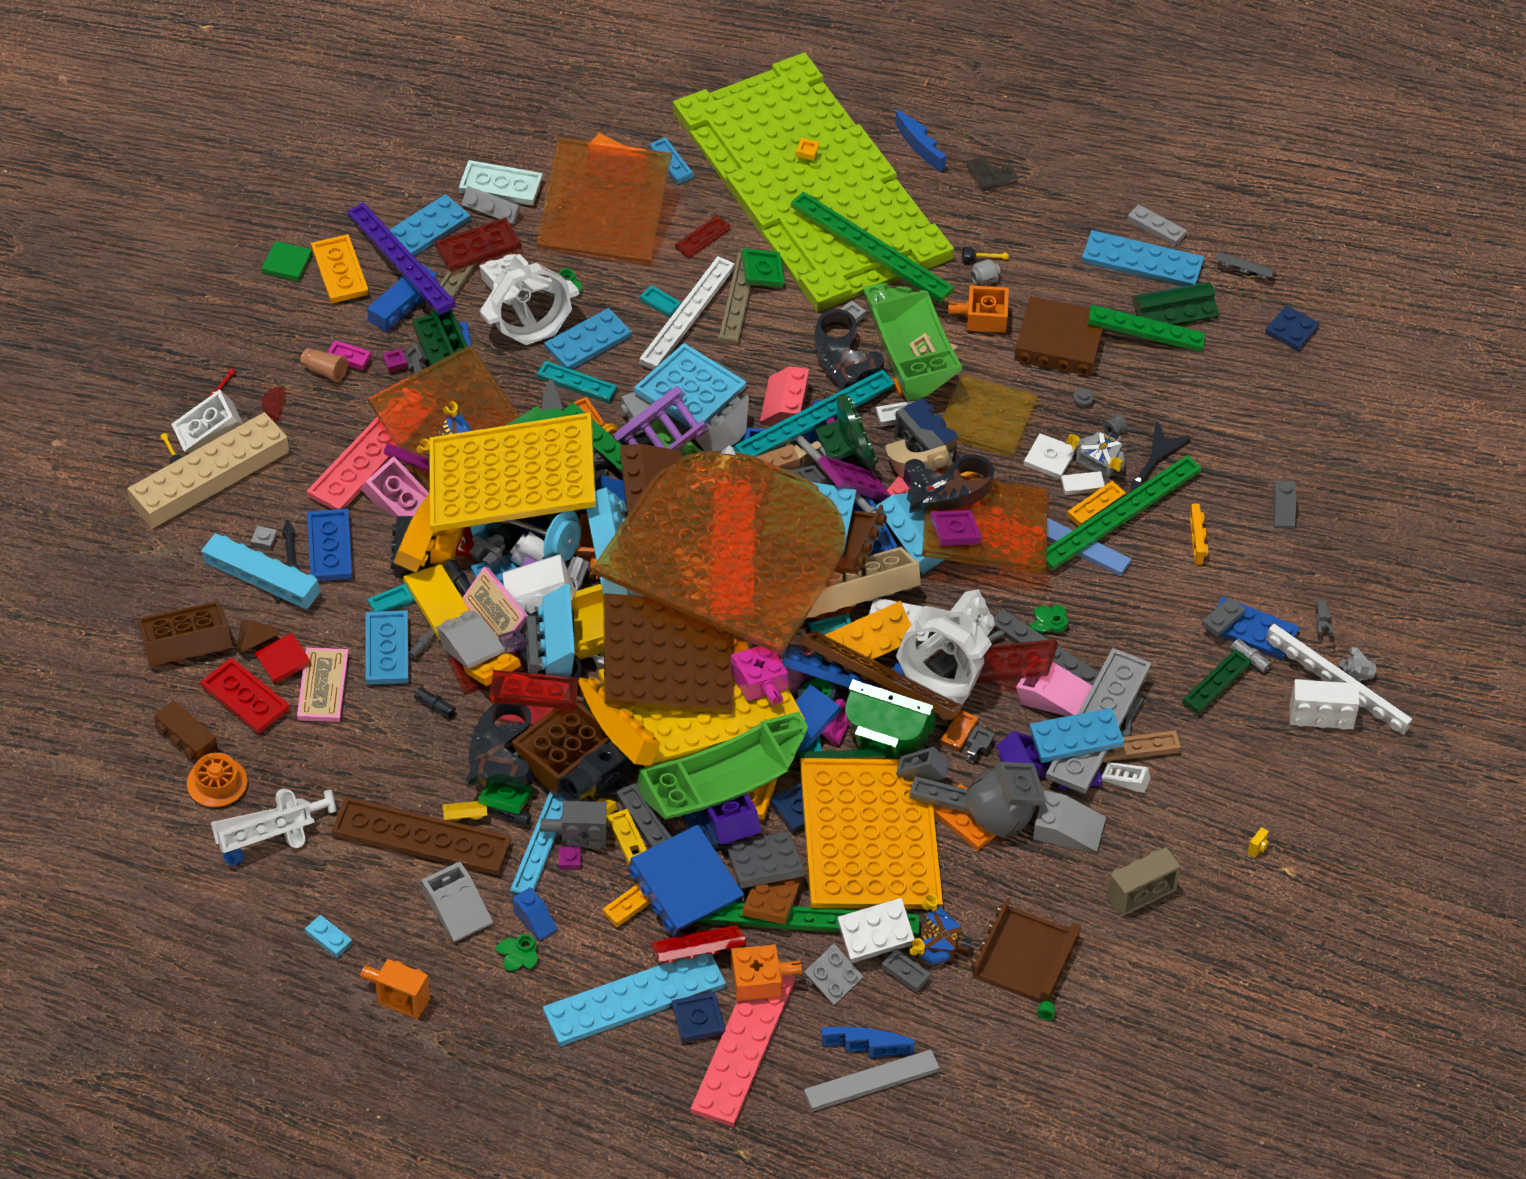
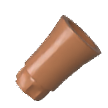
(325, 363)

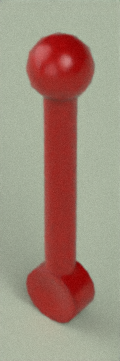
(231, 372)

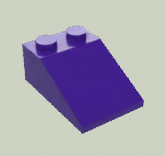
(734, 819)

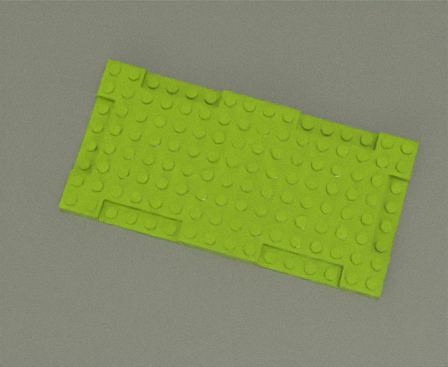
(752, 143)

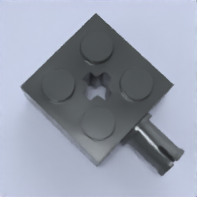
(580, 825)

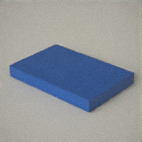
(818, 714)

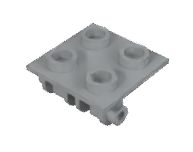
(833, 974)

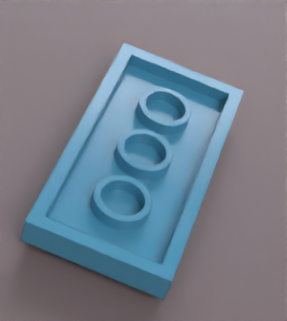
(430, 224)
(588, 339)
(387, 647)
(1076, 735)

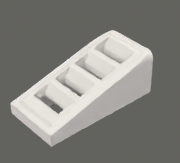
(1137, 783)

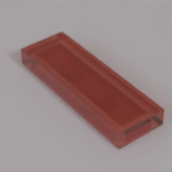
(702, 236)

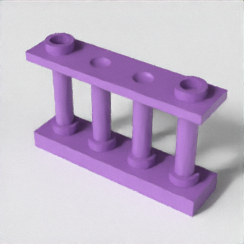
(659, 410)

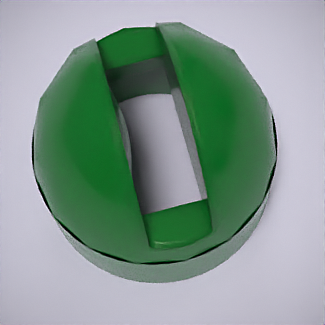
(1046, 1011)

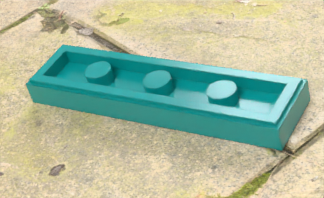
(577, 382)

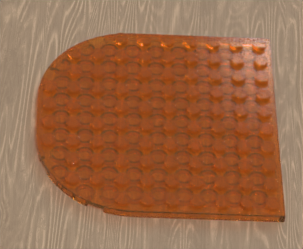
(729, 545)

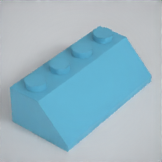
(908, 528)
(557, 632)

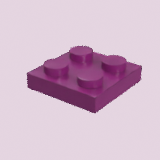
(955, 528)

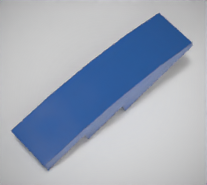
(920, 142)
(876, 1042)

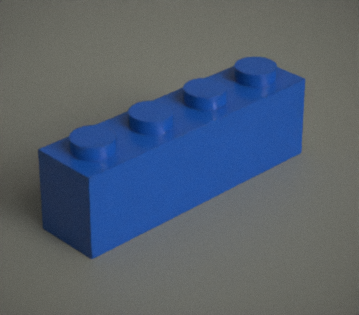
(395, 303)

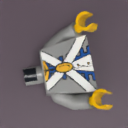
(1099, 452)

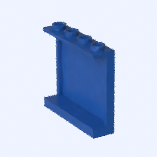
(684, 880)

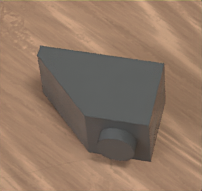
(1284, 504)
(924, 764)

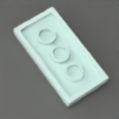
(502, 181)

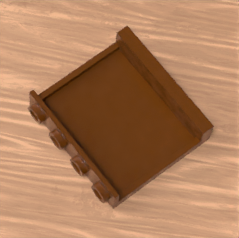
(1058, 337)
(861, 536)
(1025, 953)

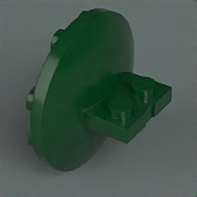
(847, 435)

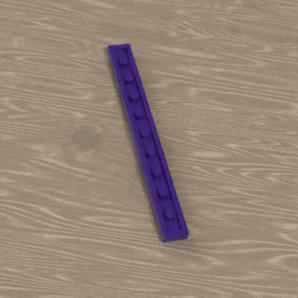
(401, 258)

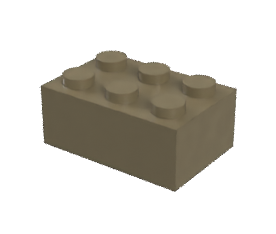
(1143, 881)

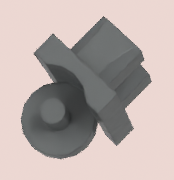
(492, 548)

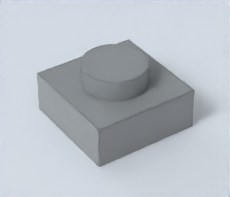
(853, 308)
(264, 538)

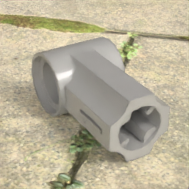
(577, 571)

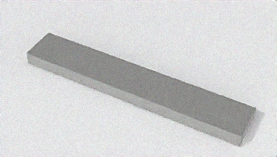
(871, 1080)

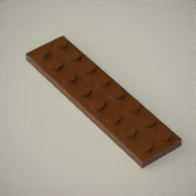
(874, 671)
(421, 835)

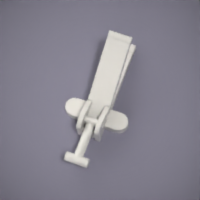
(286, 818)

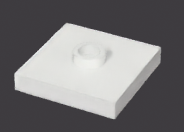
(1049, 456)

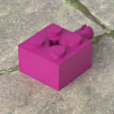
(759, 674)

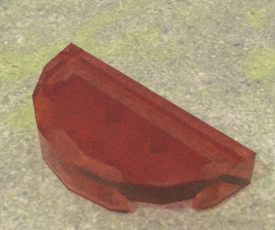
(273, 401)

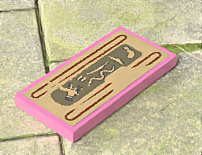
(494, 604)
(323, 685)

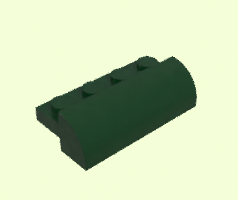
(1178, 304)
(439, 335)

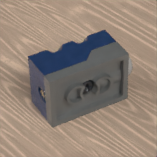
(924, 429)

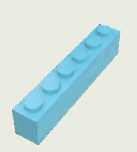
(261, 571)

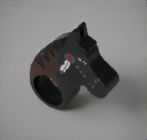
(947, 490)

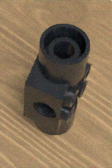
(597, 774)

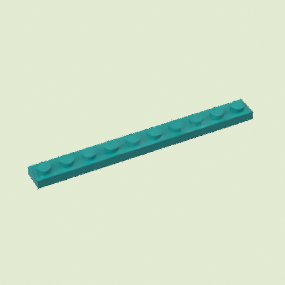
(813, 416)

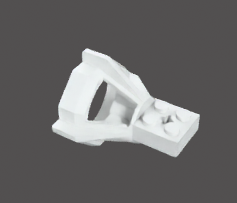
(512, 283)
(958, 633)

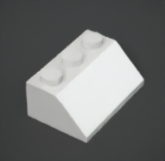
(536, 580)

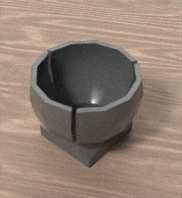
(1005, 797)

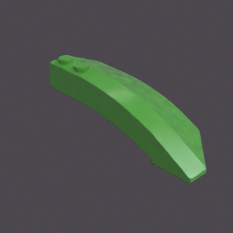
(899, 320)
(723, 770)

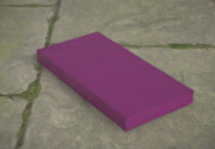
(854, 477)

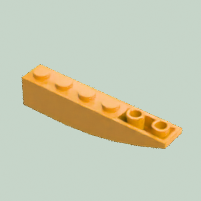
(416, 539)
(445, 545)
(620, 724)

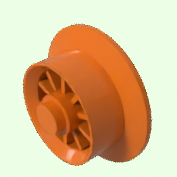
(216, 781)

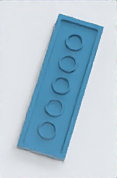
(1142, 259)

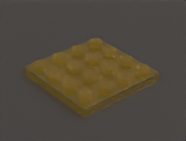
(989, 414)

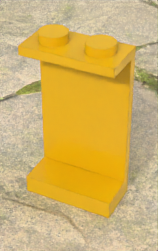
(588, 621)

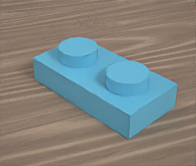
(328, 936)

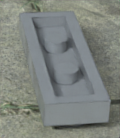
(490, 204)
(1156, 225)

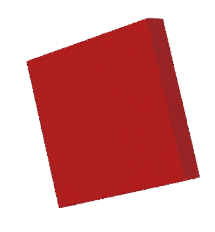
(283, 658)

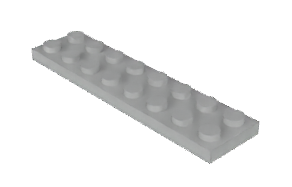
(1115, 689)

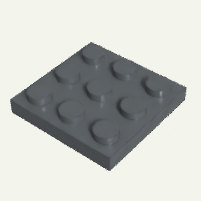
(764, 859)

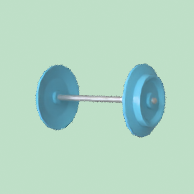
(561, 537)

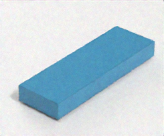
(678, 168)

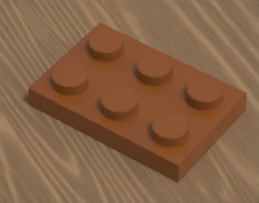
(772, 900)

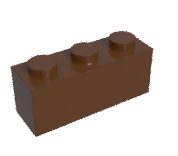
(185, 731)

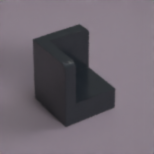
(510, 535)

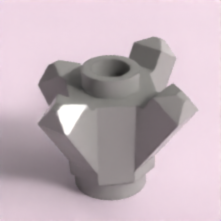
(1358, 666)

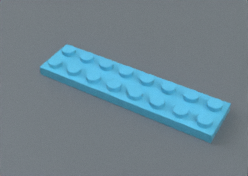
(631, 998)

